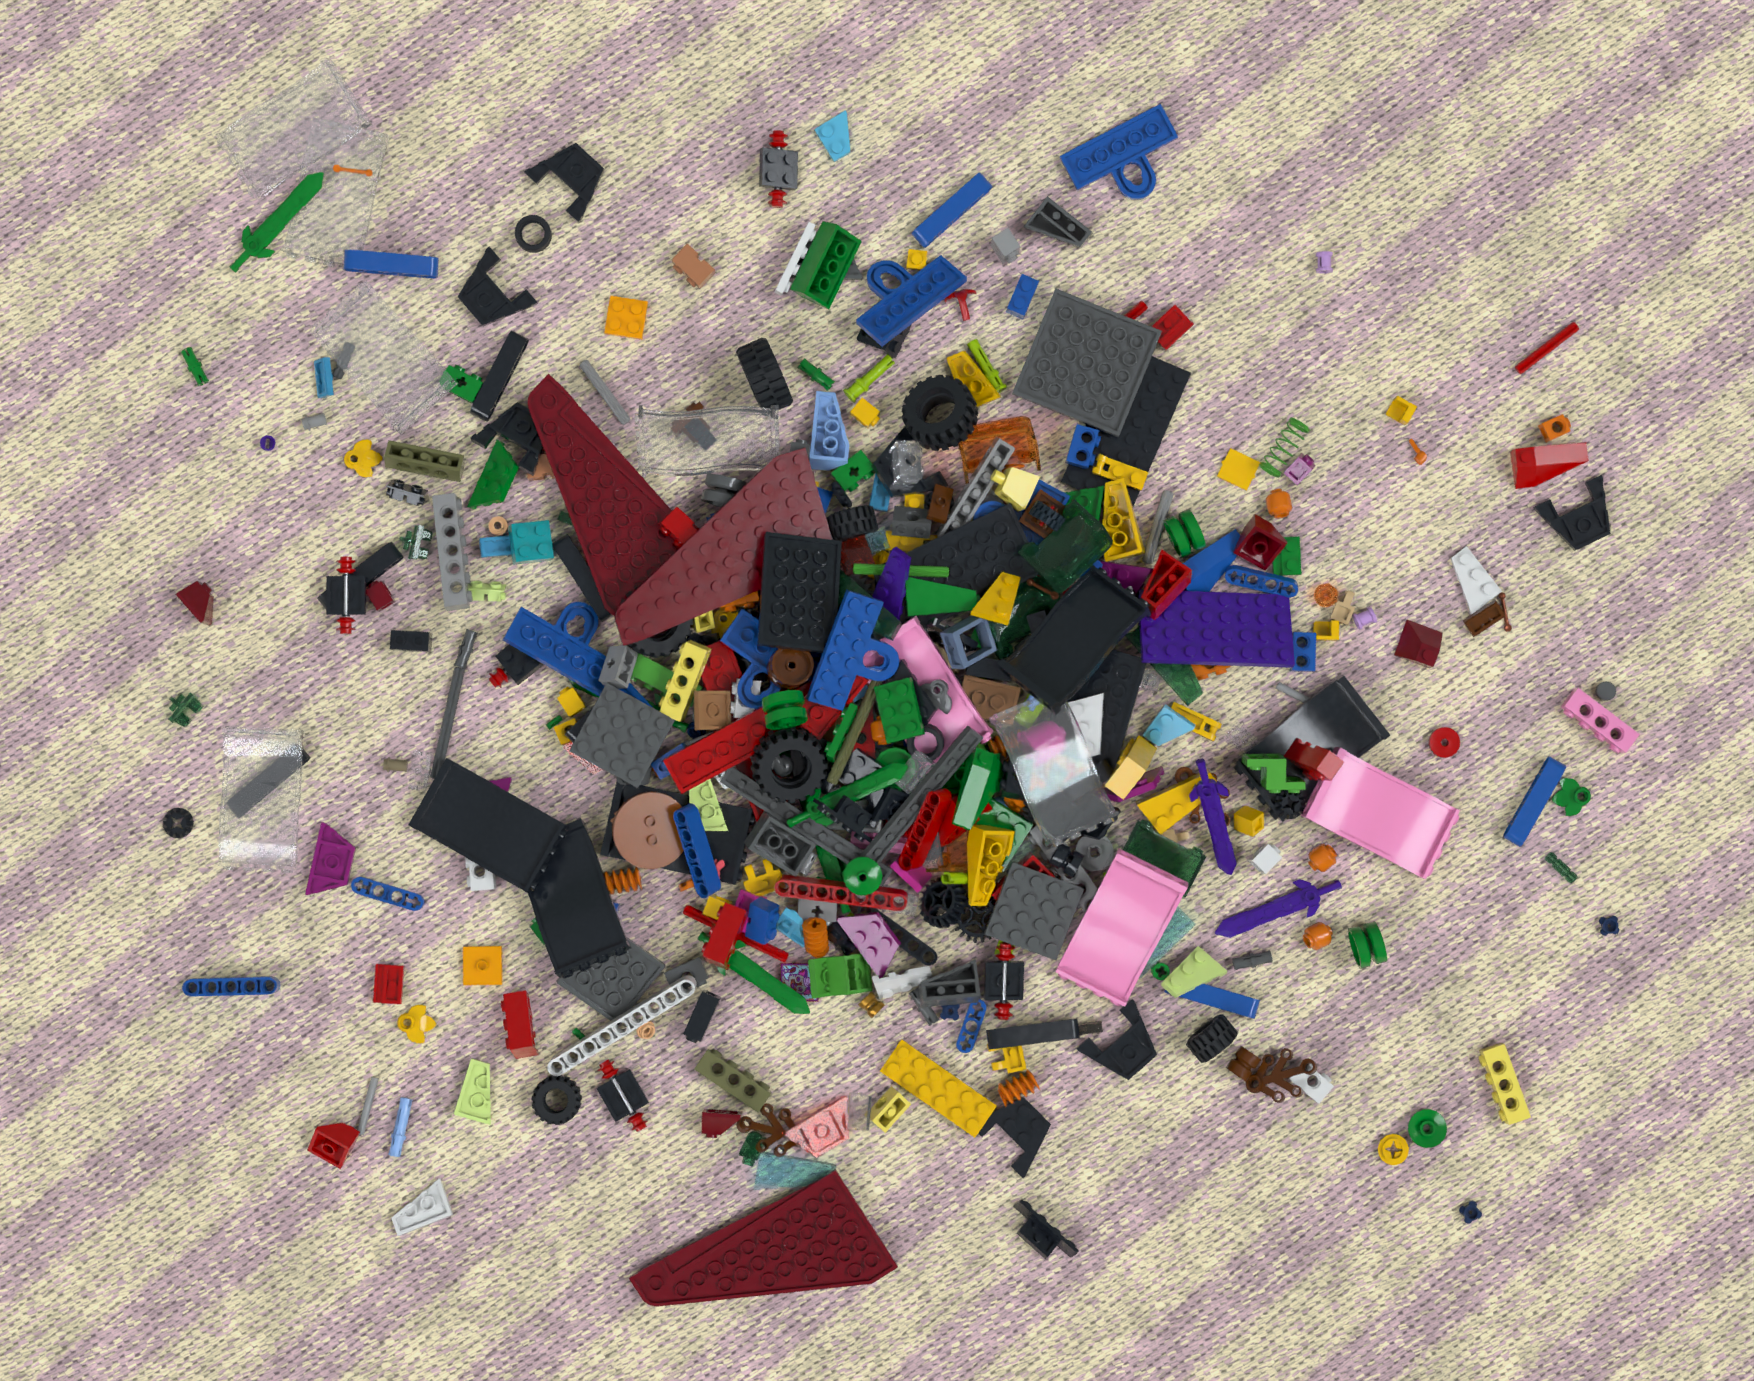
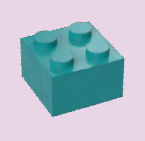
(530, 542)

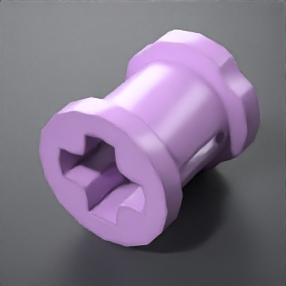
(1324, 262)
(1364, 618)

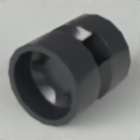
(1059, 858)

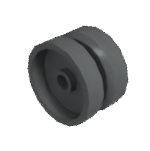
(724, 487)

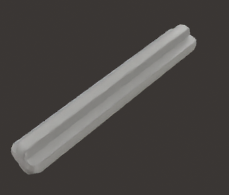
(605, 392)
(1157, 527)

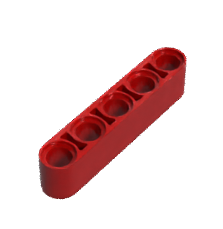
(925, 829)

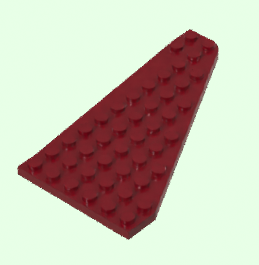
(603, 493)
(727, 552)
(789, 1246)

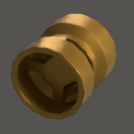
(868, 1001)

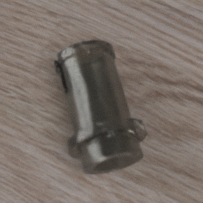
(1090, 1027)

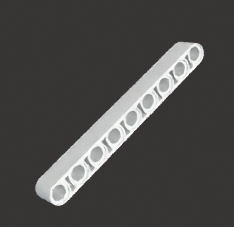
(617, 1033)

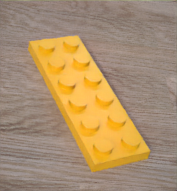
(938, 1088)

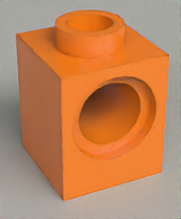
(1547, 431)

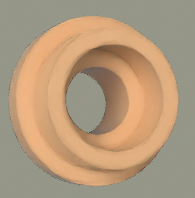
(504, 526)
(646, 1031)

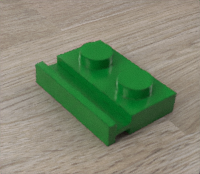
(1289, 559)

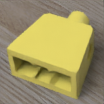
(1015, 486)

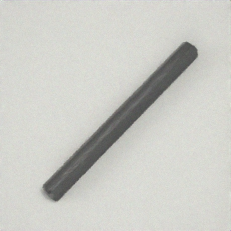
(448, 720)

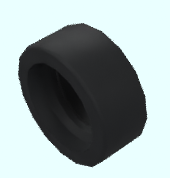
(547, 233)
(940, 742)

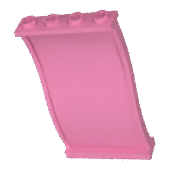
(928, 665)
(1382, 814)
(1121, 927)

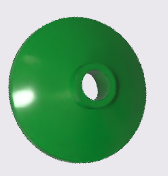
(860, 866)
(1436, 1132)

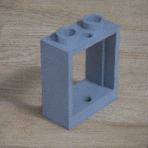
(951, 639)

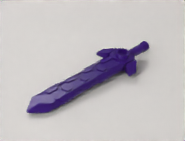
(1214, 815)
(1279, 907)

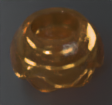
(1331, 592)

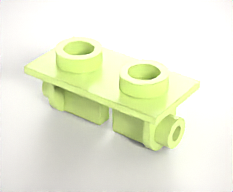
(494, 590)

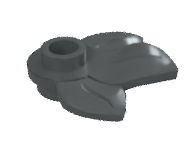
(939, 699)

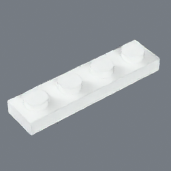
(800, 251)

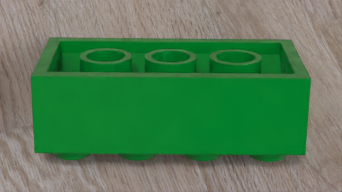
(826, 264)

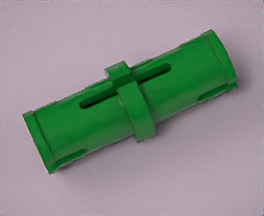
(194, 366)
(816, 374)

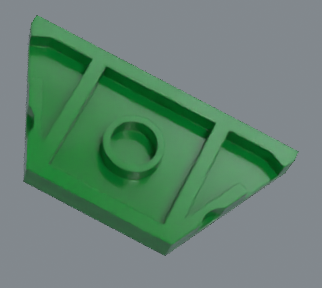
(495, 478)

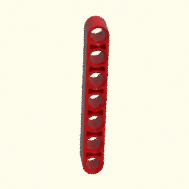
(831, 896)

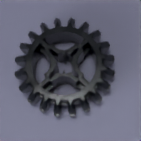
(941, 899)
(962, 925)

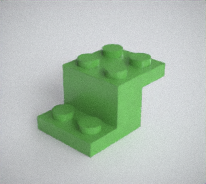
(1273, 772)
(839, 975)

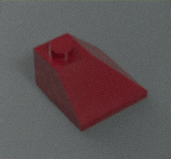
(1259, 542)
(198, 601)
(1419, 644)
(718, 1121)

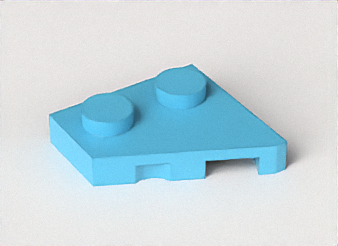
(835, 136)
(1167, 726)
(791, 925)

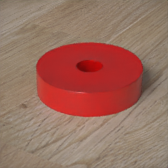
(1437, 748)

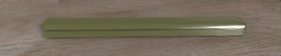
(853, 733)

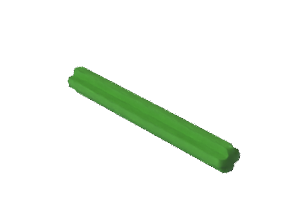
(925, 571)

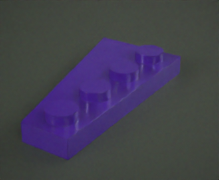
(892, 582)

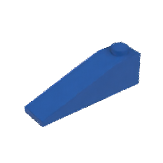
(1212, 563)

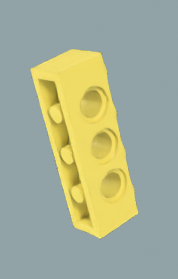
(700, 655)
(1519, 1110)

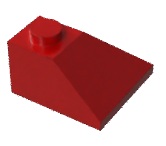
(333, 1143)

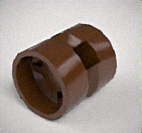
(1243, 1063)

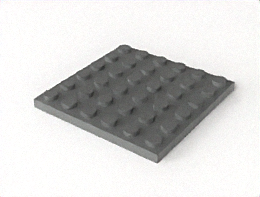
(1086, 362)

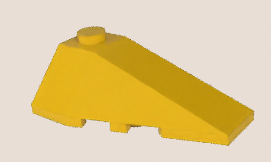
(1120, 522)
(985, 855)

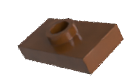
(940, 504)
(1484, 618)

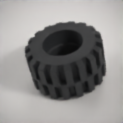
(852, 523)
(1212, 1038)
(541, 1107)

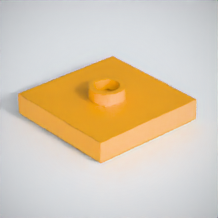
(482, 965)

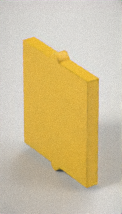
(1238, 469)

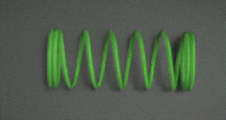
(1266, 466)

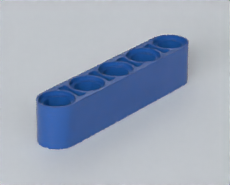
(952, 210)
(391, 264)
(1534, 801)
(697, 850)
(222, 986)
(1223, 1000)

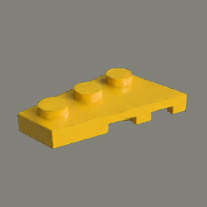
(968, 372)
(998, 600)

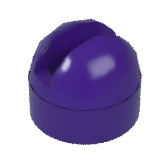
(271, 444)

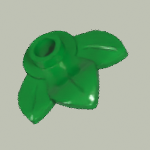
(1568, 796)

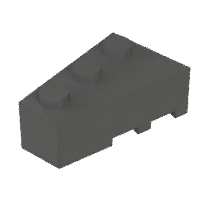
(1058, 224)
(952, 987)

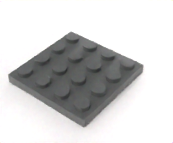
(622, 735)
(1033, 910)
(616, 984)

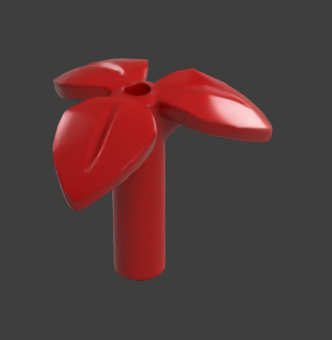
(961, 296)

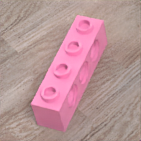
(1626, 734)

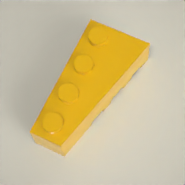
(1131, 766)
(1171, 804)

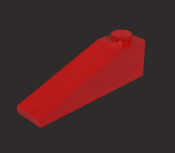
(1541, 463)

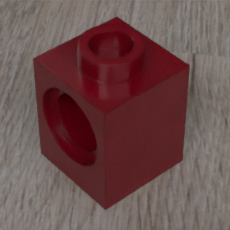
(379, 595)

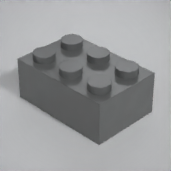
(779, 844)

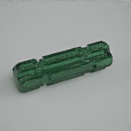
(1561, 867)

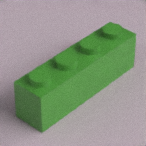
(656, 676)

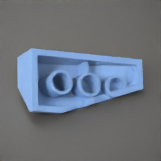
(829, 439)

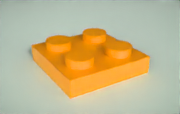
(626, 317)

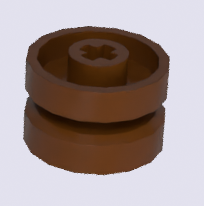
(788, 678)

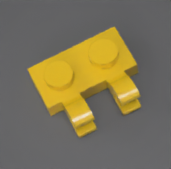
(764, 883)
(1013, 1060)

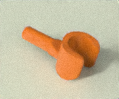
(1421, 456)

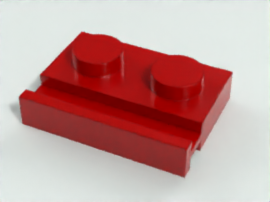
(1173, 326)
(388, 984)

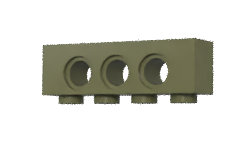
(424, 461)
(721, 1079)

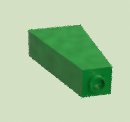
(934, 598)

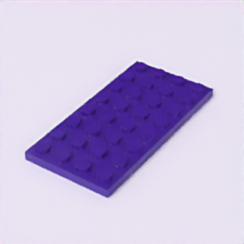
(1220, 630)

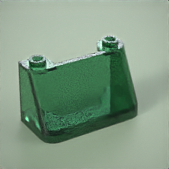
(1070, 550)
(1027, 601)
(1164, 853)

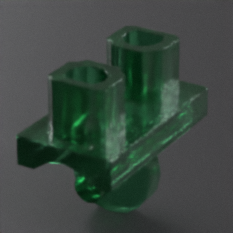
(417, 552)
(179, 715)
(749, 1150)

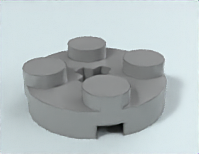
(1097, 862)

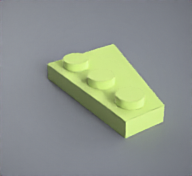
(705, 800)
(1192, 972)
(475, 1093)

